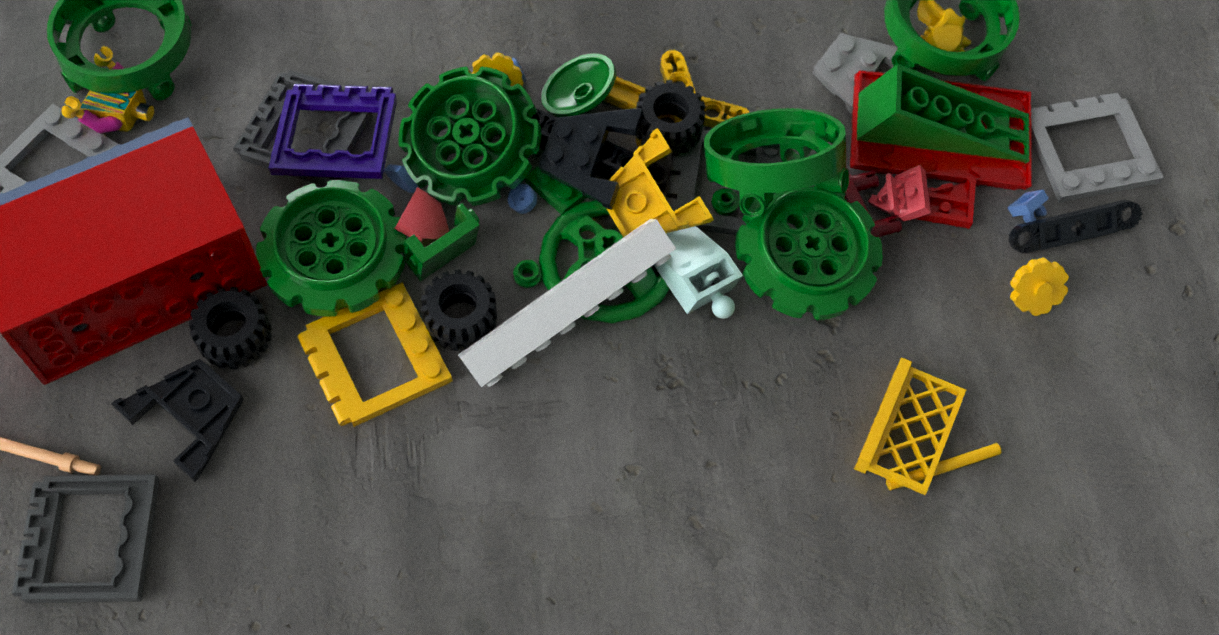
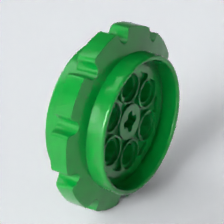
(503, 162)
(331, 248)
(809, 250)

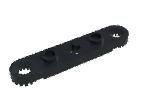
(1057, 229)

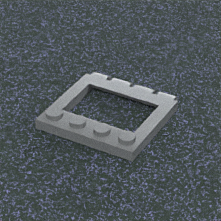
(53, 122)
(1097, 179)

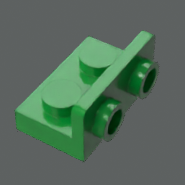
(552, 191)

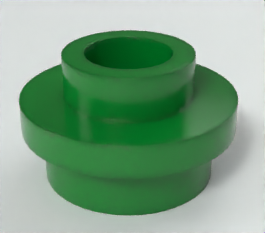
(725, 208)
(527, 266)

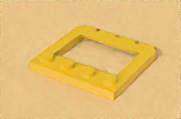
(338, 384)

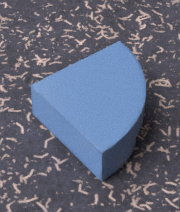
(400, 177)

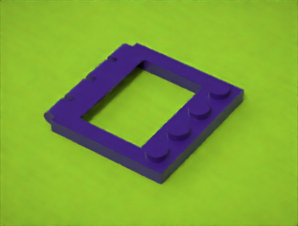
(341, 162)

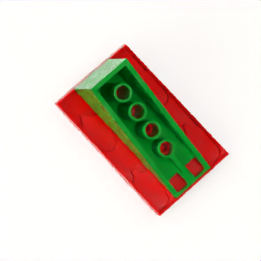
(942, 126)

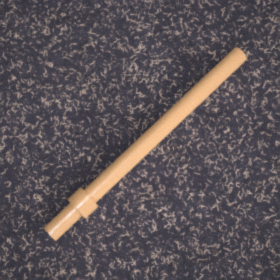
(65, 462)

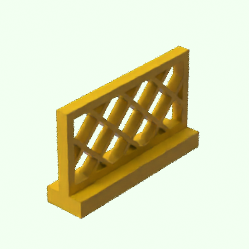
(884, 424)

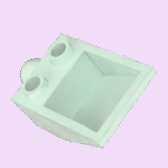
(695, 267)

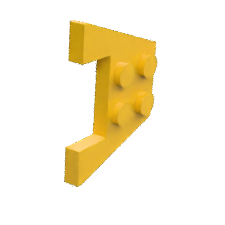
(642, 199)

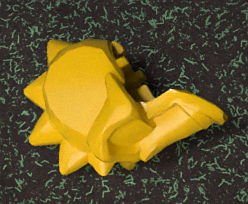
(944, 27)

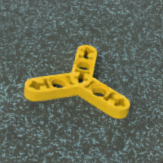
(682, 74)

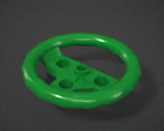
(569, 225)

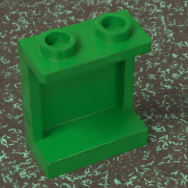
(427, 260)

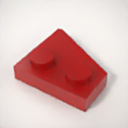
(952, 204)

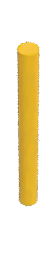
(952, 463)

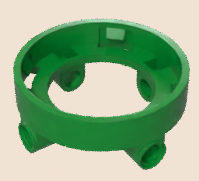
(981, 61)
(151, 74)
(792, 130)

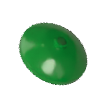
(579, 85)

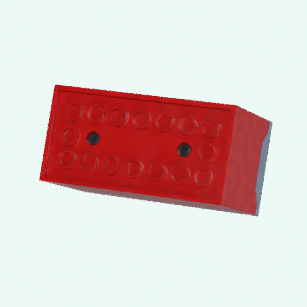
(117, 251)

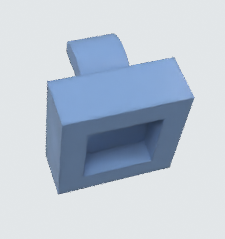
(1028, 204)

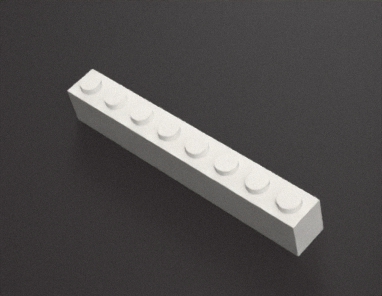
(566, 302)

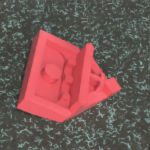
(904, 195)
(423, 218)

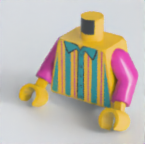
(105, 110)

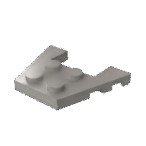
(845, 59)

